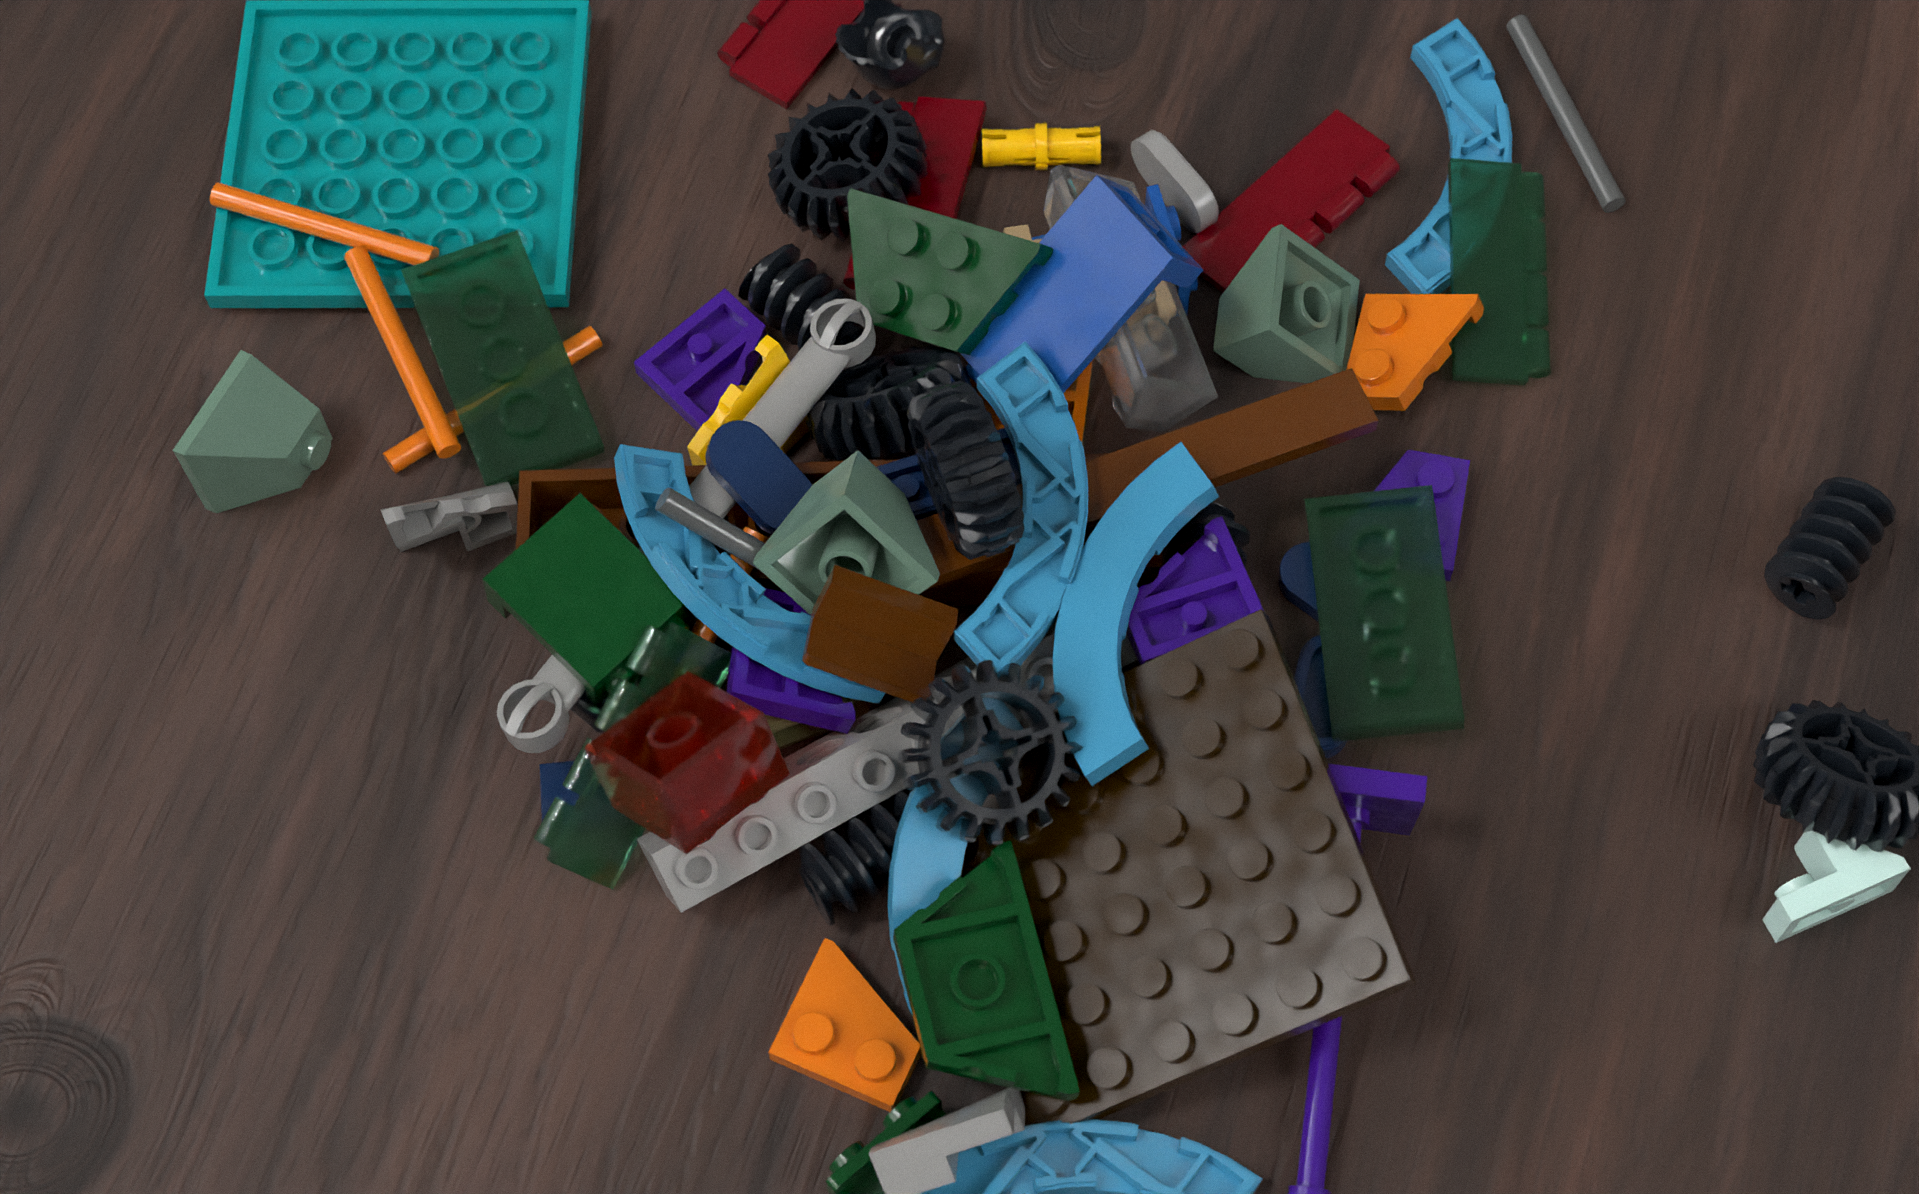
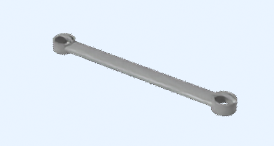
(778, 416)

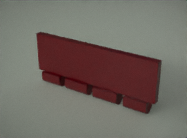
(791, 44)
(951, 138)
(1313, 182)

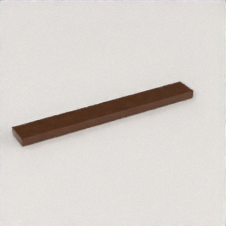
(1223, 447)

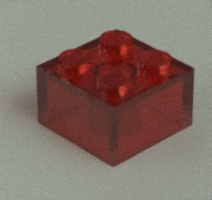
(687, 761)

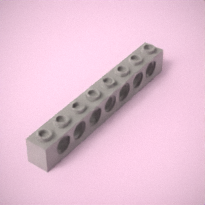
(824, 789)

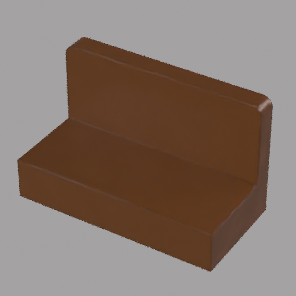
(877, 634)

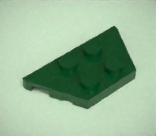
(933, 271)
(984, 984)

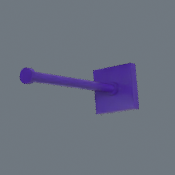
(1374, 803)

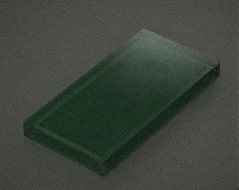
(502, 360)
(1383, 614)

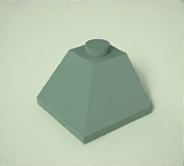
(1288, 312)
(252, 438)
(852, 522)

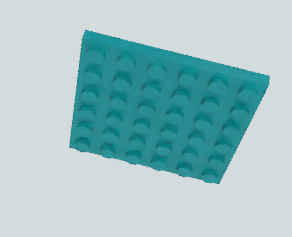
(405, 122)

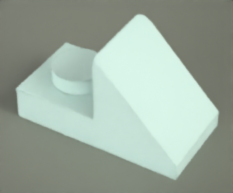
(1834, 884)

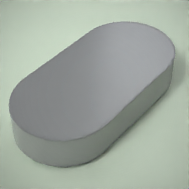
(1178, 181)

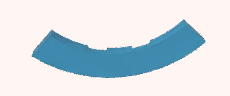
(1476, 130)
(1054, 510)
(713, 582)
(1100, 602)
(922, 855)
(1096, 1160)

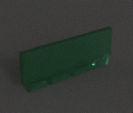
(1490, 258)
(592, 834)

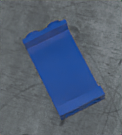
(1100, 271)

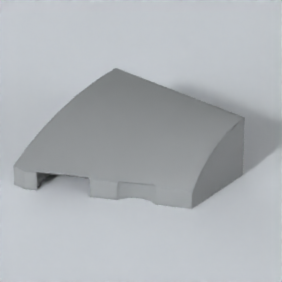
(478, 514)
(929, 1153)

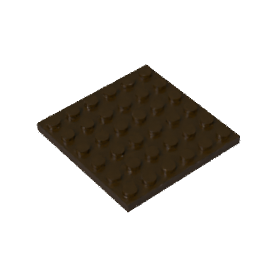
(1201, 885)

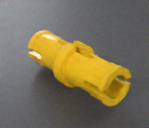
(1041, 146)

